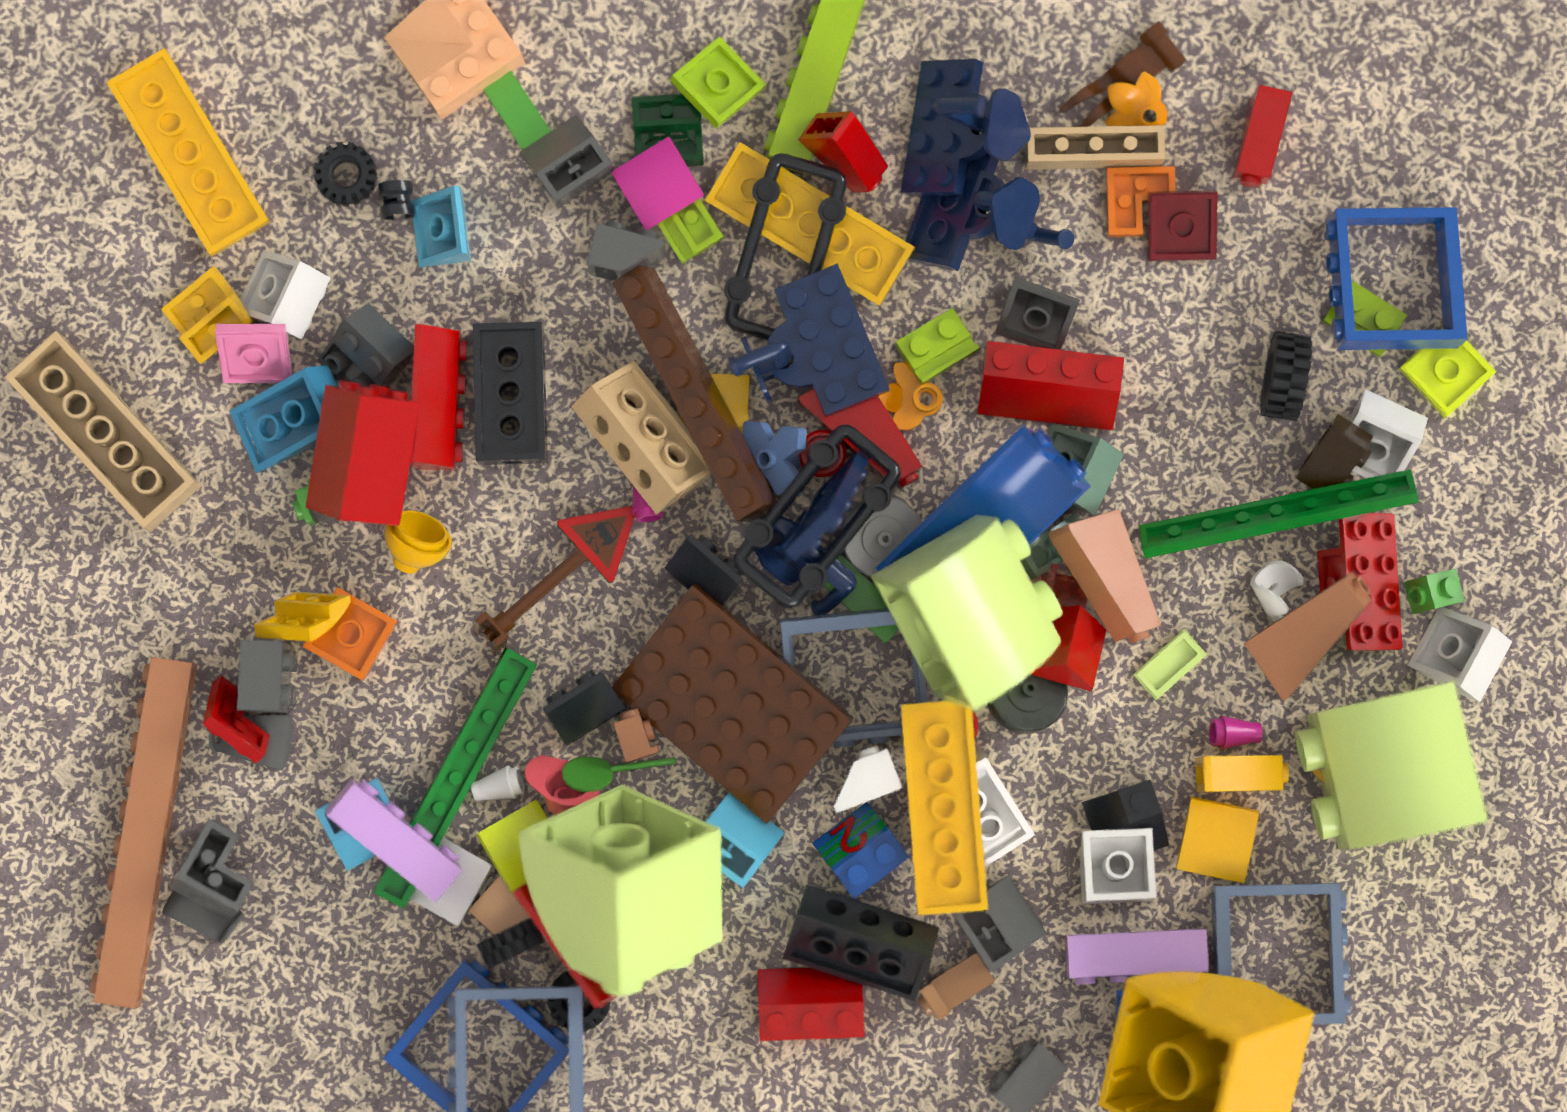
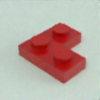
(229, 723)

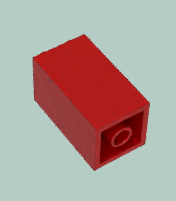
(362, 453)

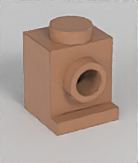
(635, 736)

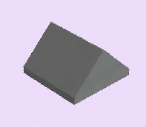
(1036, 315)

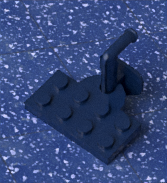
(948, 125)
(949, 222)
(826, 345)
(799, 541)

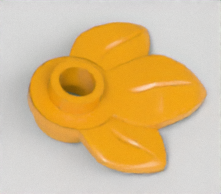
(1133, 100)
(904, 398)

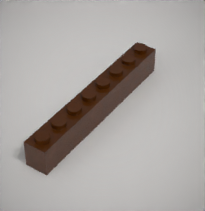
(695, 393)

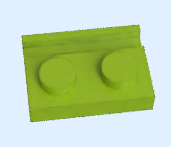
(691, 231)
(1371, 313)
(936, 346)

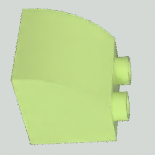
(971, 610)
(1392, 768)
(625, 886)

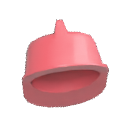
(545, 777)

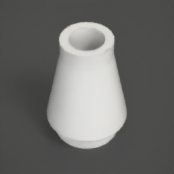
(500, 785)

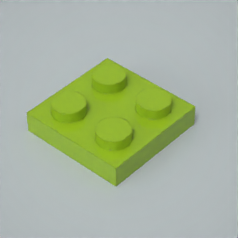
(717, 82)

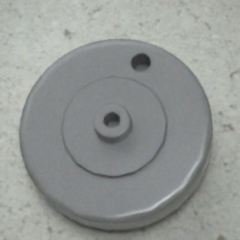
(880, 535)

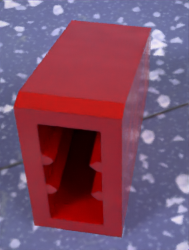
(1261, 135)
(843, 143)

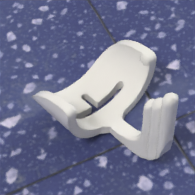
(1282, 578)

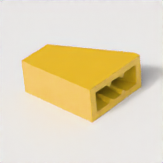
(1241, 773)

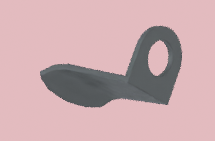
(279, 742)
(200, 918)

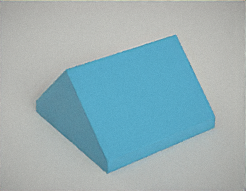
(441, 228)

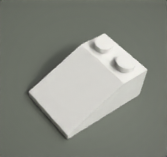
(1000, 818)

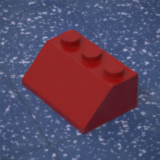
(808, 1005)

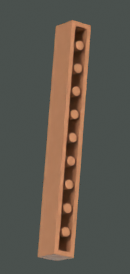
(144, 832)

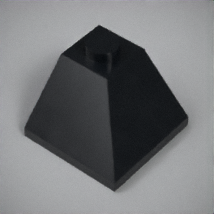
(1128, 809)

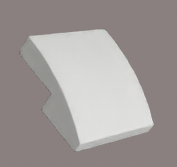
(461, 893)

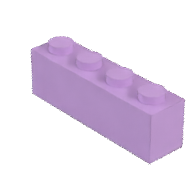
(393, 839)
(1134, 954)

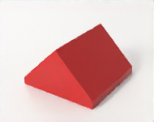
(1079, 651)

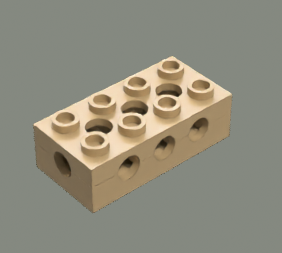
(643, 436)

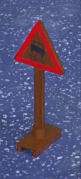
(598, 539)

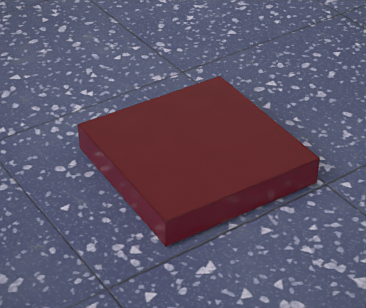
(1182, 225)

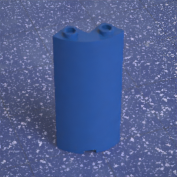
(1018, 482)

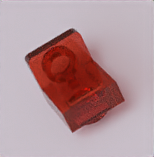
(1065, 588)

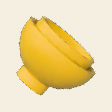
(417, 541)

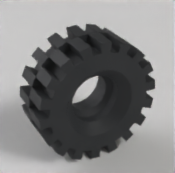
(1286, 376)

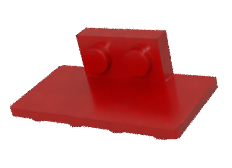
(1369, 553)

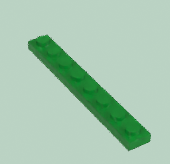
(1278, 513)
(463, 761)

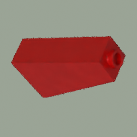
(877, 425)

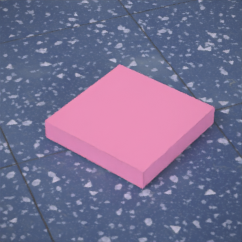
(253, 353)

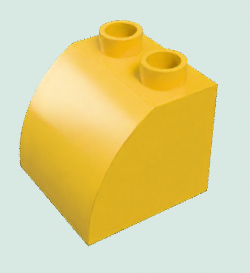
(1204, 1046)

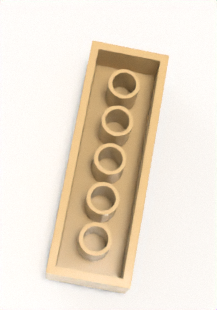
(103, 431)

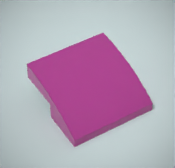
(657, 183)

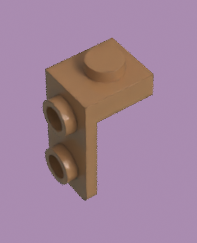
(954, 986)

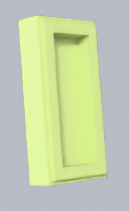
(1169, 664)

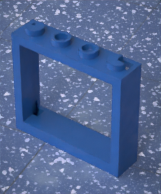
(1450, 279)
(528, 1016)

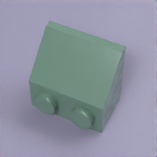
(1095, 456)

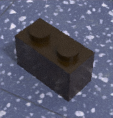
(1336, 455)

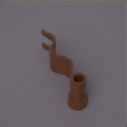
(1152, 56)

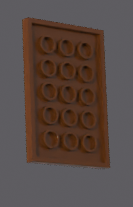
(731, 703)

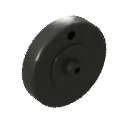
(1030, 705)

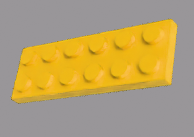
(188, 152)
(864, 251)
(944, 808)

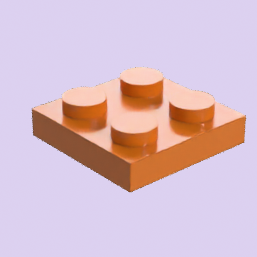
(355, 638)

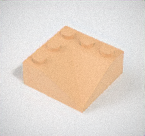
(453, 51)

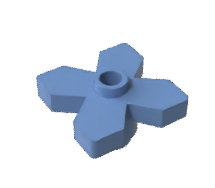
(777, 453)

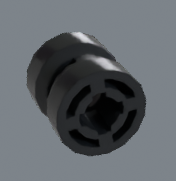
(396, 199)

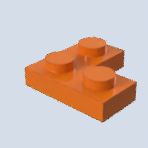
(1127, 191)

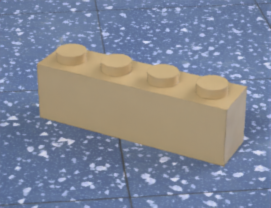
(1095, 147)

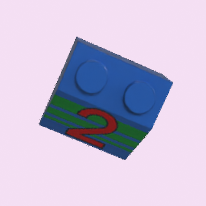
(860, 850)

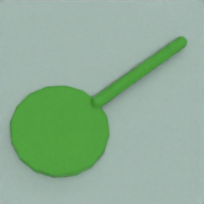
(595, 773)

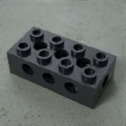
(491, 378)
(861, 942)

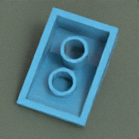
(283, 417)

